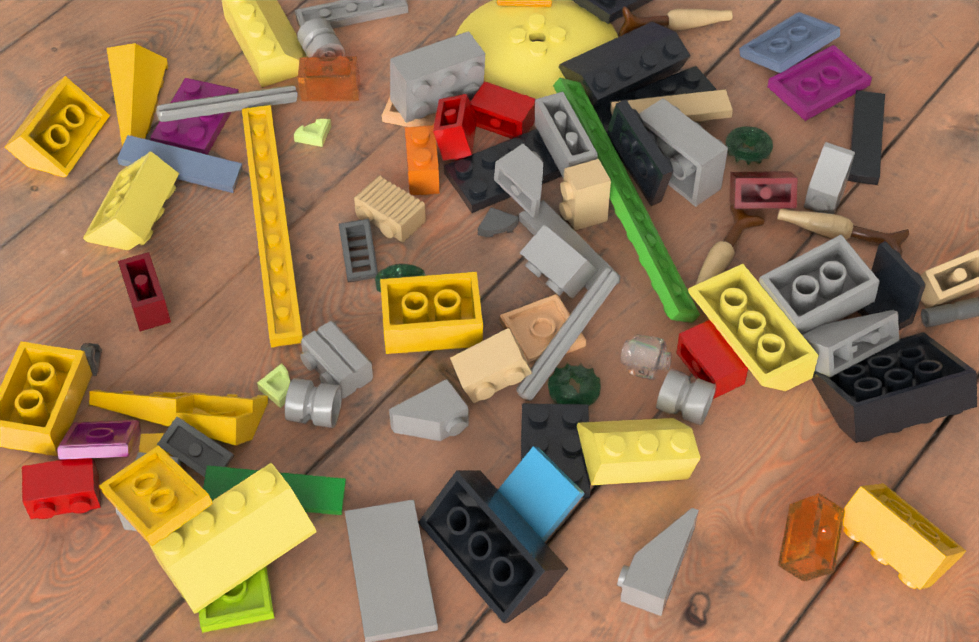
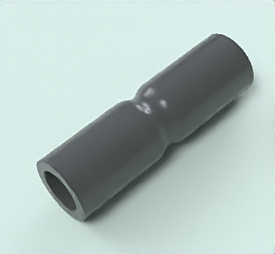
(950, 312)

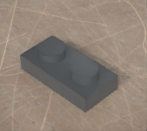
(193, 447)

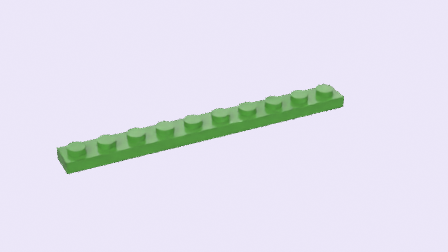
(631, 211)

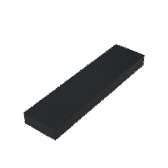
(867, 137)

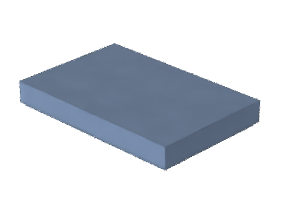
(789, 42)

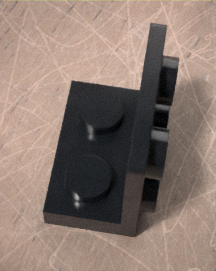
(898, 287)

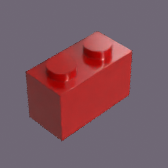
(503, 110)
(455, 127)
(711, 358)
(60, 487)

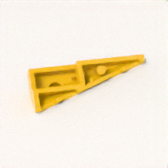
(136, 84)
(216, 416)

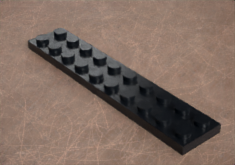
(475, 173)

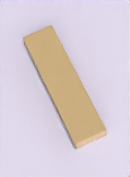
(696, 106)

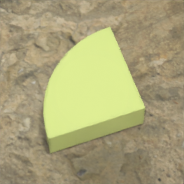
(313, 133)
(276, 385)

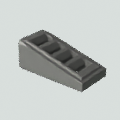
(357, 229)

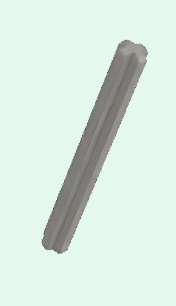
(226, 103)
(567, 334)

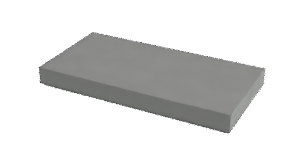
(390, 571)

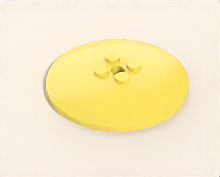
(530, 66)

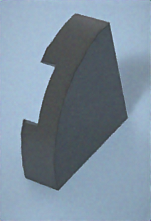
(497, 222)
(93, 355)

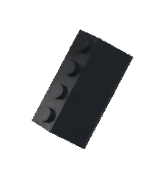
(627, 63)
(491, 544)

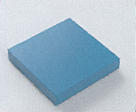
(541, 492)

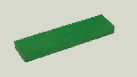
(314, 493)

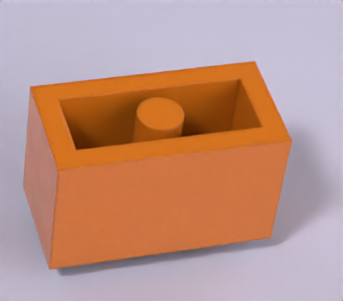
(422, 160)

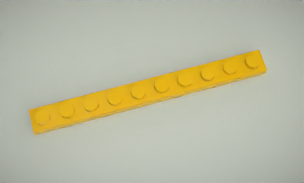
(271, 228)

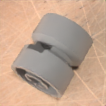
(319, 39)
(682, 395)
(311, 402)

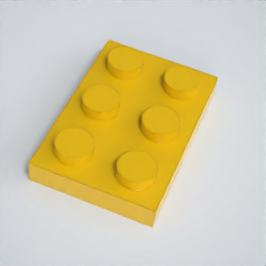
(156, 495)

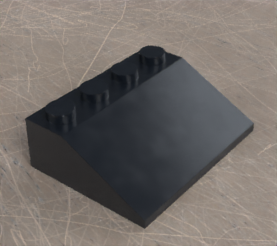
(898, 388)

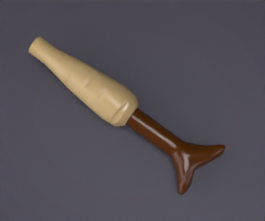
(676, 19)
(835, 225)
(722, 252)

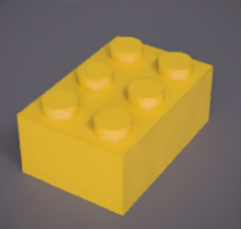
(431, 312)
(41, 396)

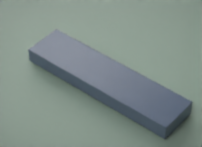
(190, 165)

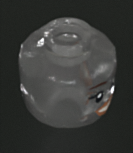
(645, 356)

